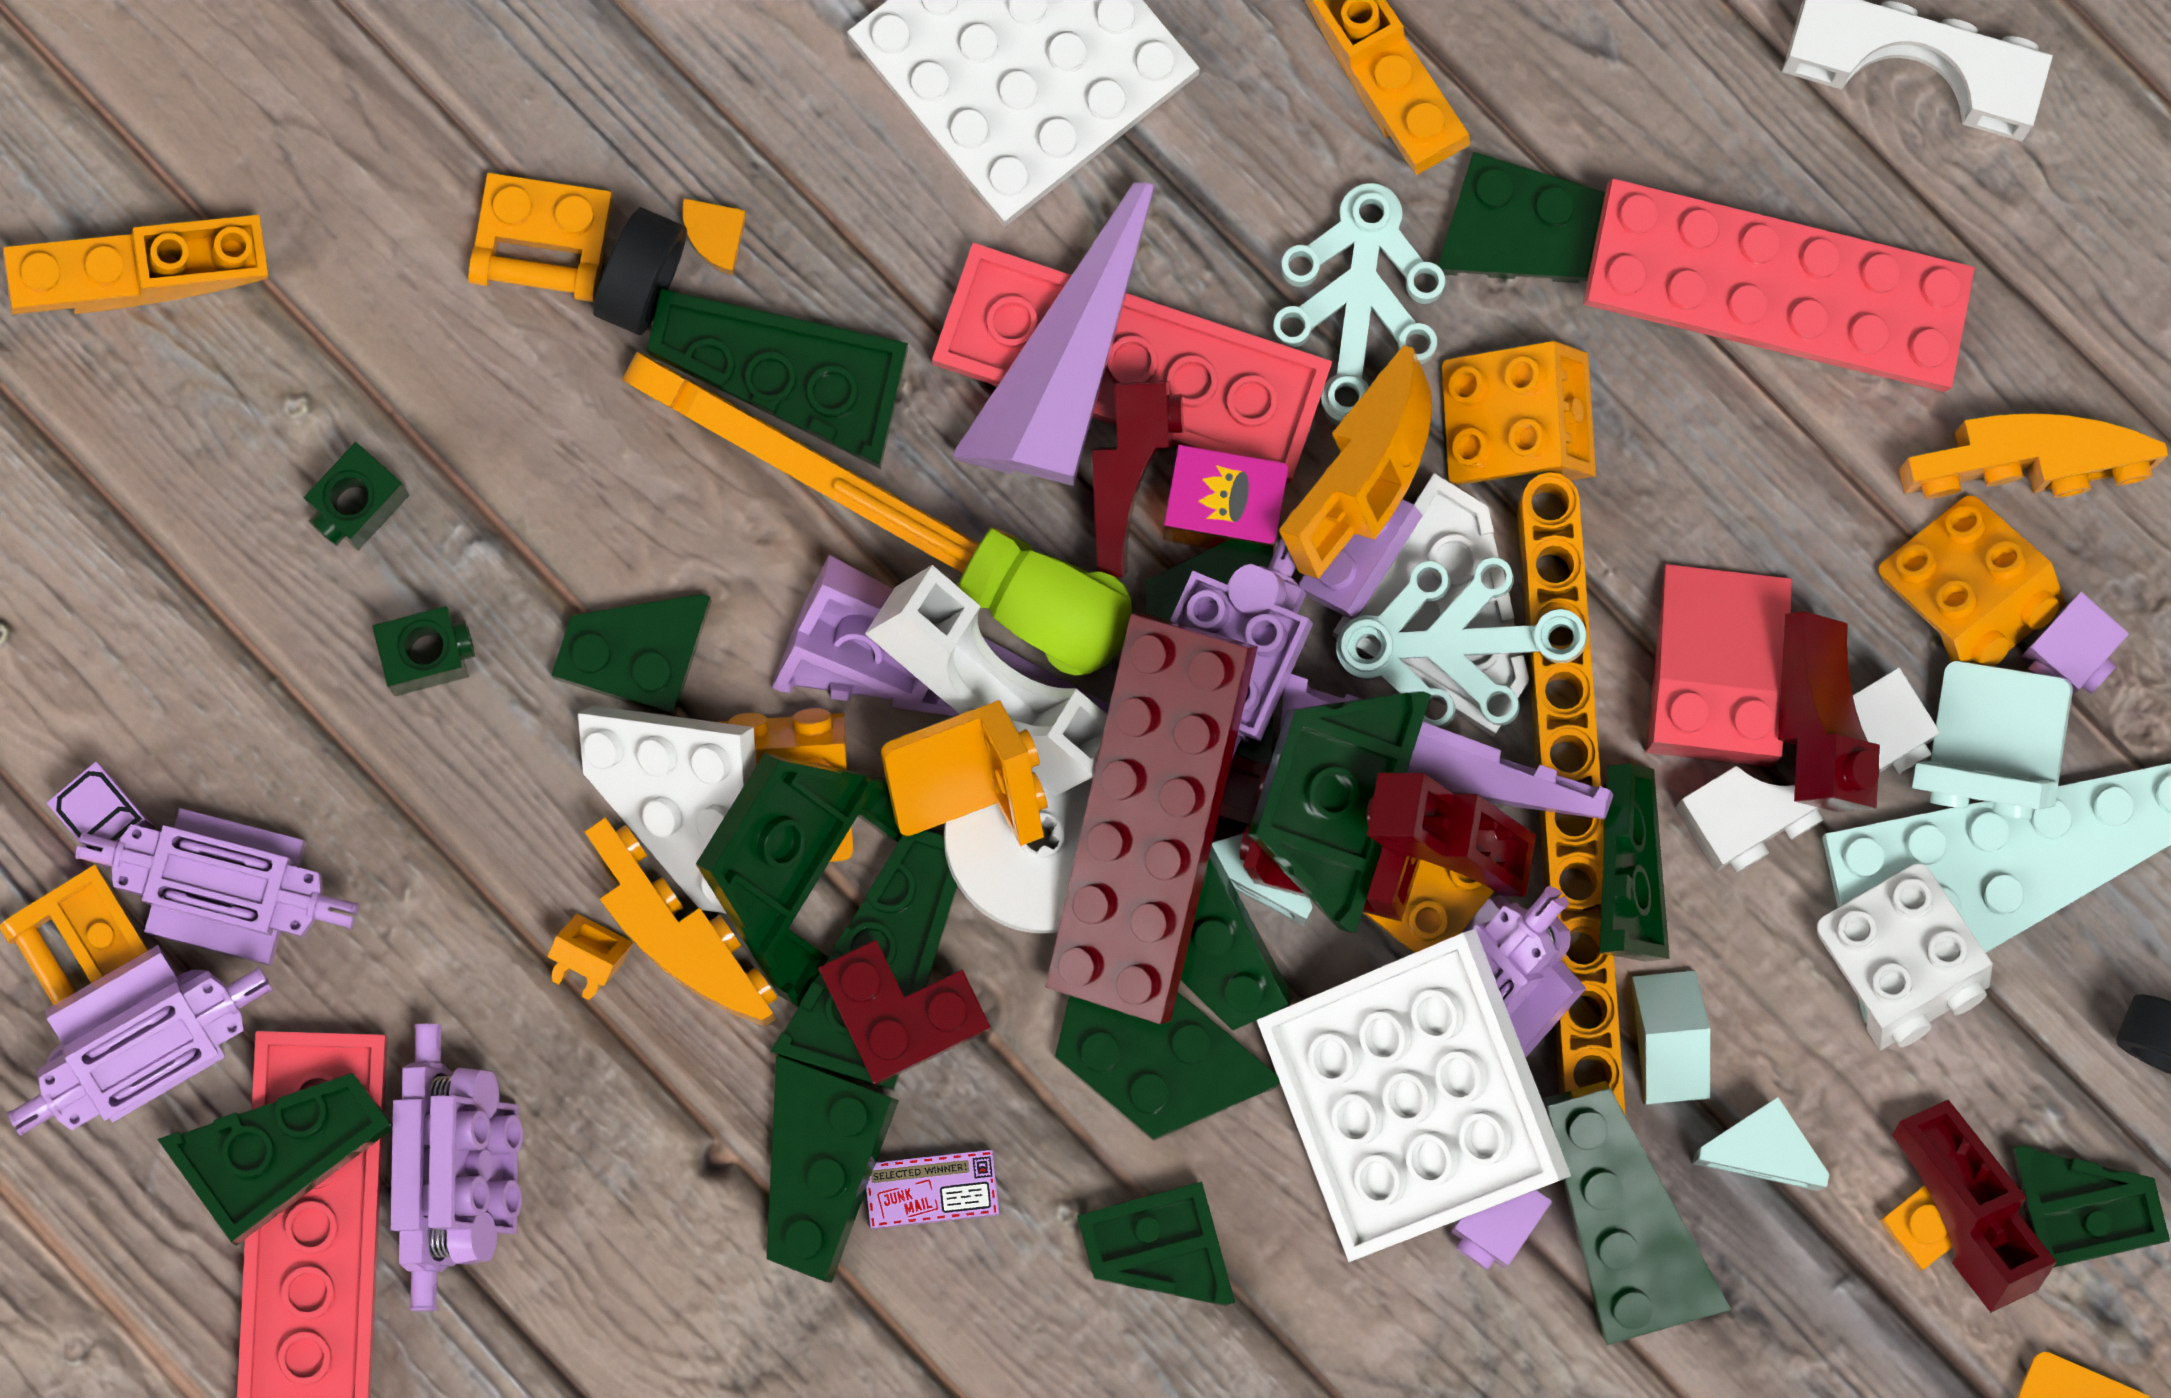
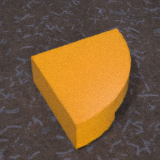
(715, 233)

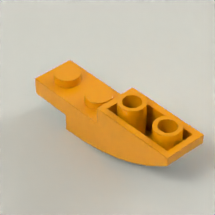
(1391, 79)
(137, 267)
(2055, 449)
(1378, 458)
(689, 951)

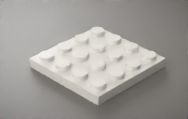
(1023, 85)
(1413, 1096)

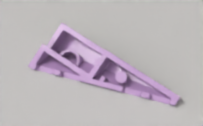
(1049, 393)
(836, 655)
(1475, 767)

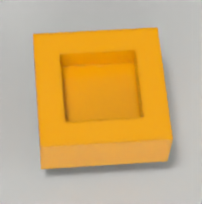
(1918, 1229)

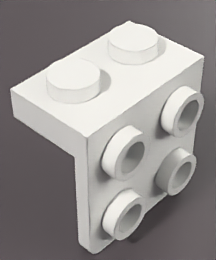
(1906, 955)

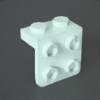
(1997, 739)

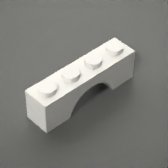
(1992, 78)
(937, 638)
(1740, 813)

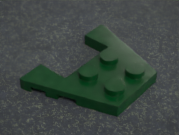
(776, 851)

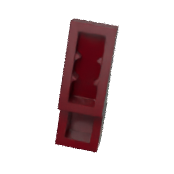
(1144, 423)
(1818, 714)
(1451, 830)
(1977, 1204)

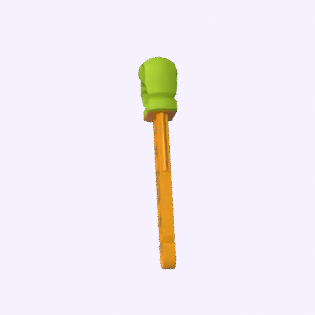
(1039, 598)

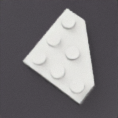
(1458, 536)
(668, 782)

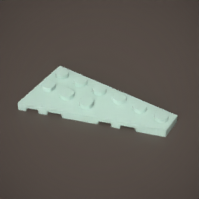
(2011, 869)

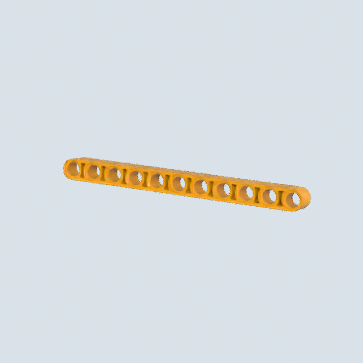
(1579, 727)

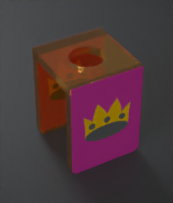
(1223, 498)

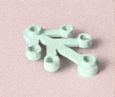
(1359, 289)
(1449, 643)

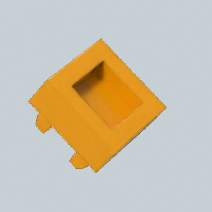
(588, 951)

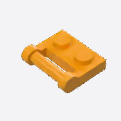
(544, 218)
(91, 925)

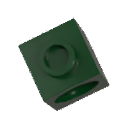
(353, 470)
(397, 638)

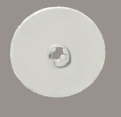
(1012, 880)

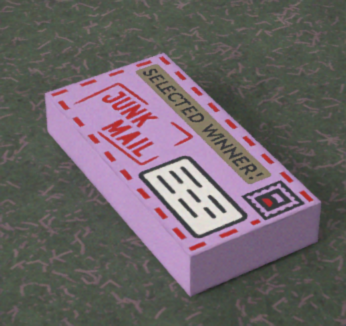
(932, 1190)

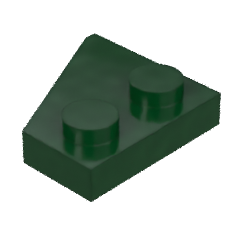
(634, 651)
(2087, 1208)
(1159, 1245)

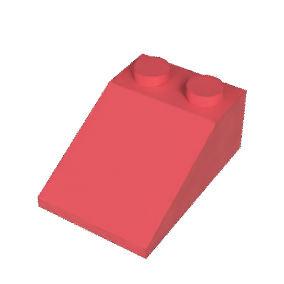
(1719, 666)

